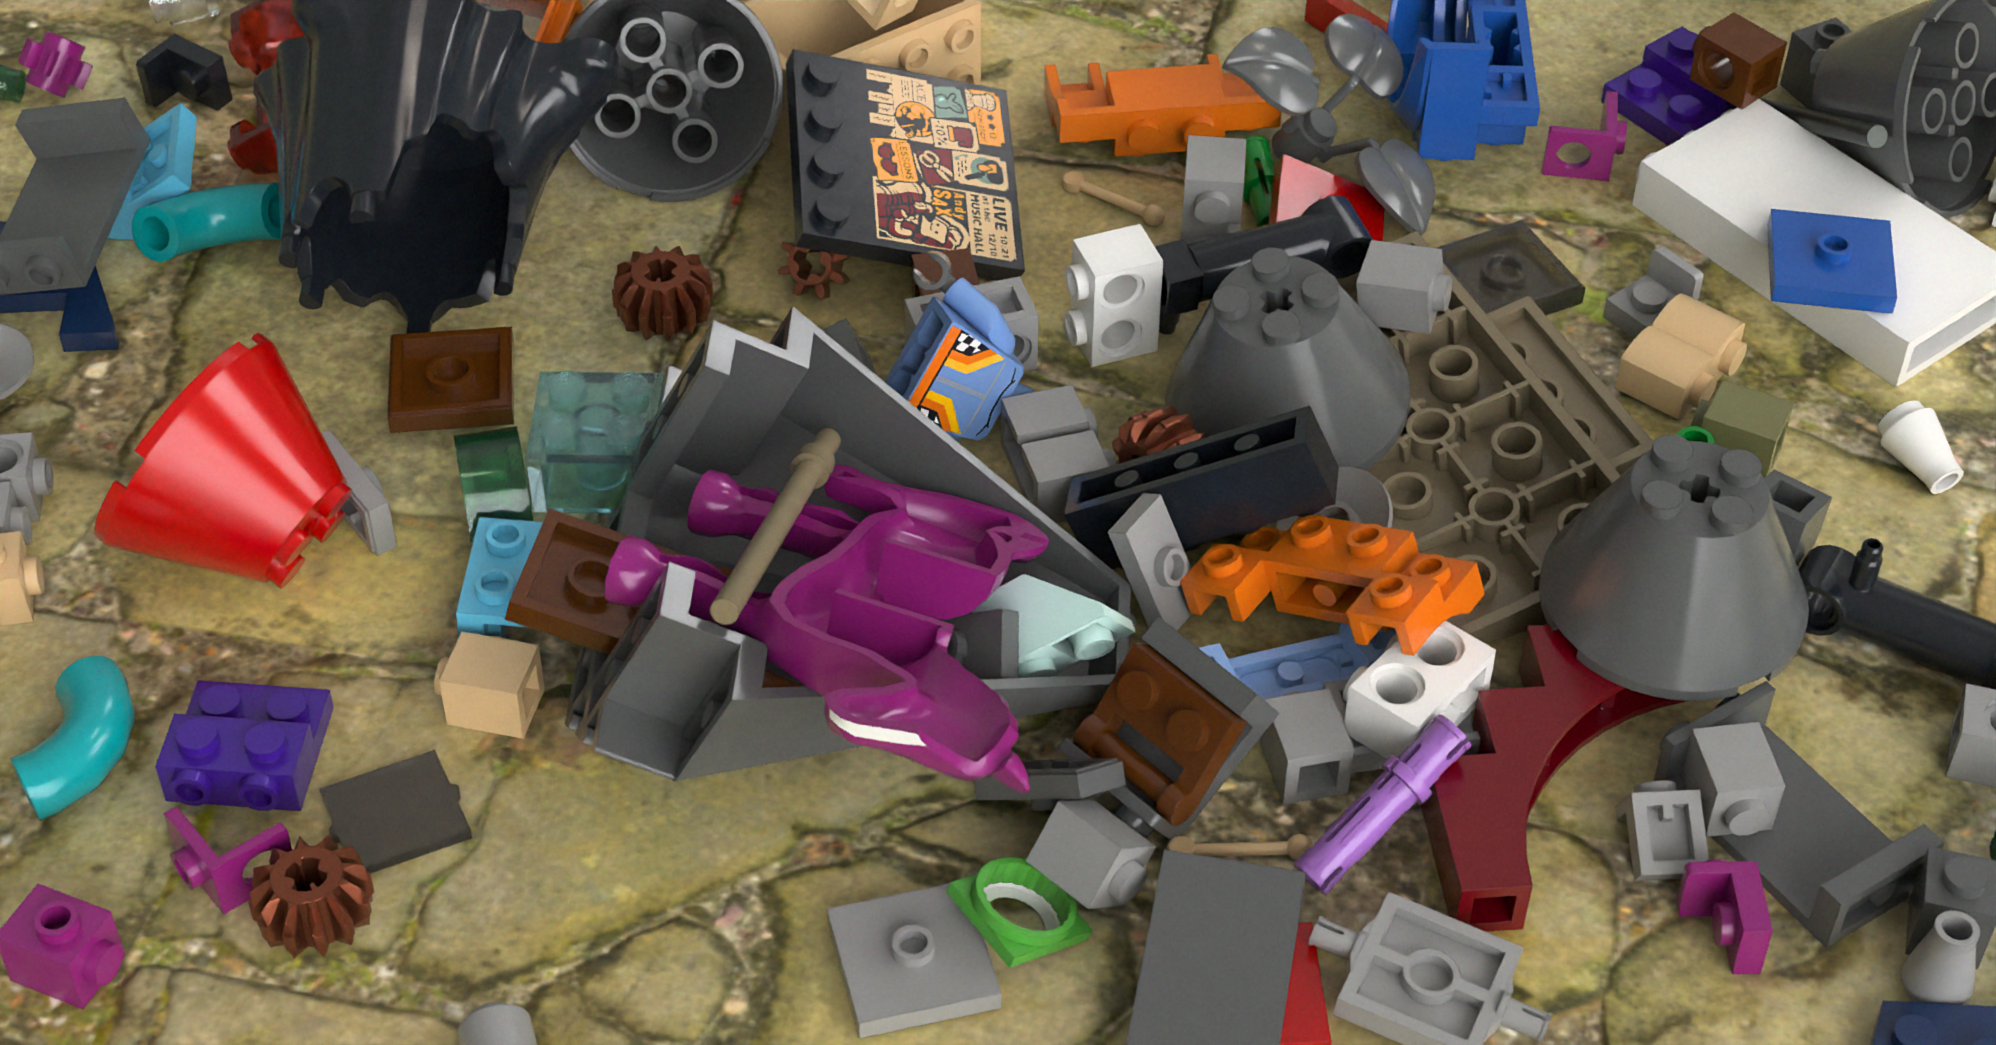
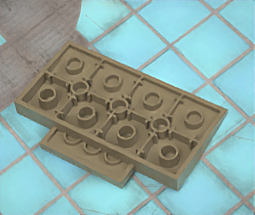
(1499, 447)

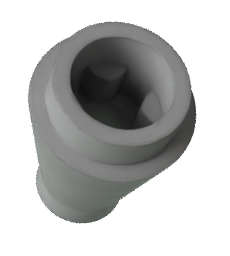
(1944, 961)

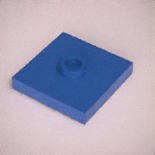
(1831, 261)

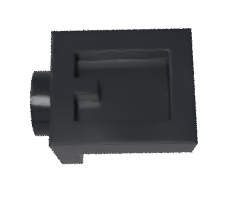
(186, 69)

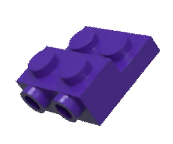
(1660, 93)
(244, 746)

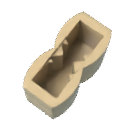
(1681, 356)

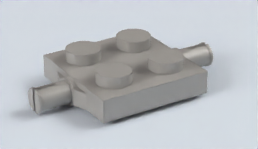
(1427, 977)

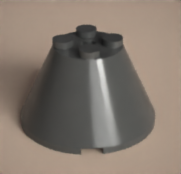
(1931, 87)
(701, 122)
(1289, 340)
(1679, 576)

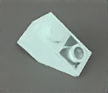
(1057, 625)

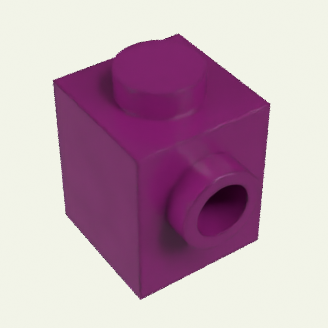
(61, 946)

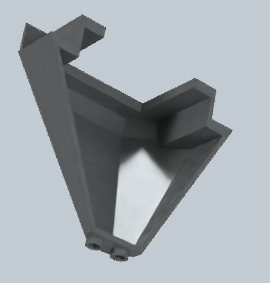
(690, 692)

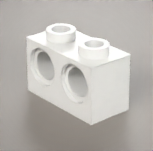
(1114, 295)
(1404, 692)

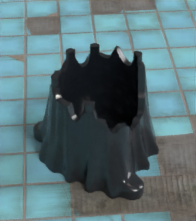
(419, 146)

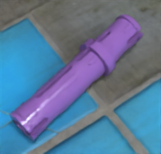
(1372, 814)

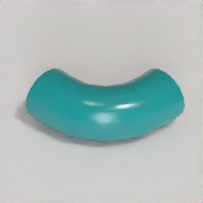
(207, 220)
(85, 744)

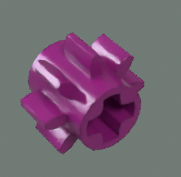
(55, 64)

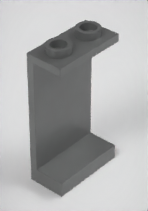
(72, 194)
(1822, 852)
(1217, 953)

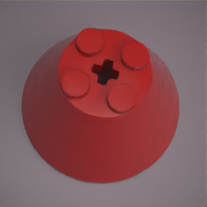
(231, 475)

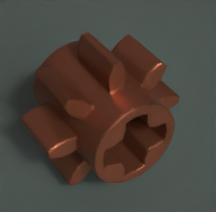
(800, 269)

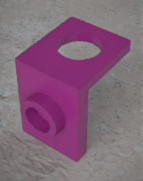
(1602, 144)
(219, 875)

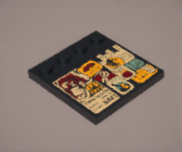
(901, 165)

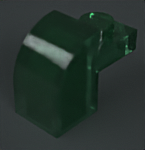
(492, 476)

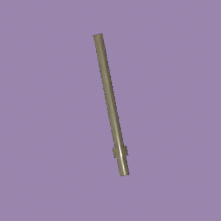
(808, 472)

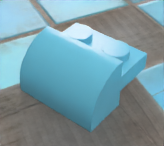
(164, 168)

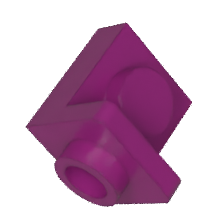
(1738, 908)

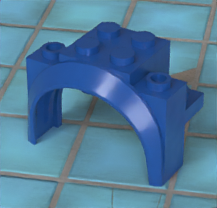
(1460, 85)

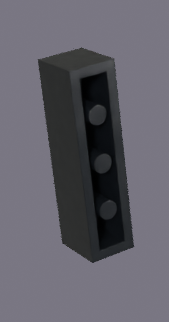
(1213, 483)

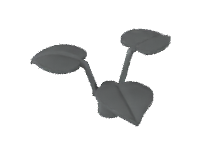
(1281, 72)

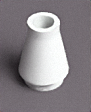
(1919, 443)

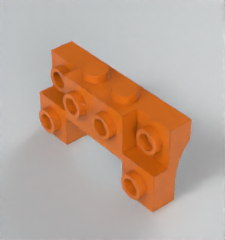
(1154, 107)
(1338, 575)

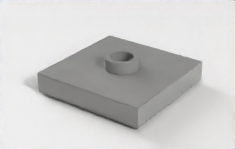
(911, 961)

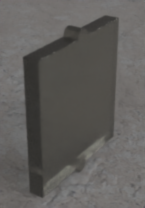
(396, 812)

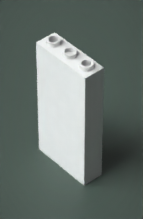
(1718, 197)

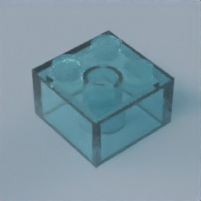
(586, 437)

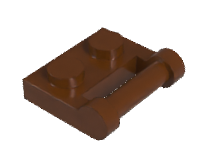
(1175, 717)

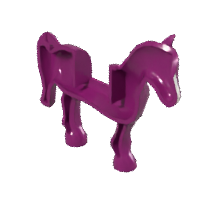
(867, 610)

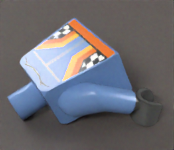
(958, 358)

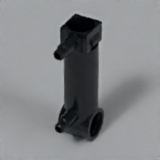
(1325, 234)
(1853, 600)

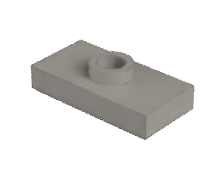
(366, 507)
(1153, 560)

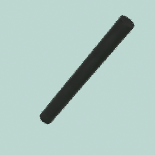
(1833, 125)

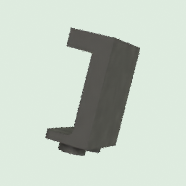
(1138, 808)

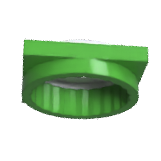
(1019, 880)

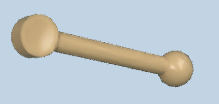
(1075, 182)
(1294, 847)

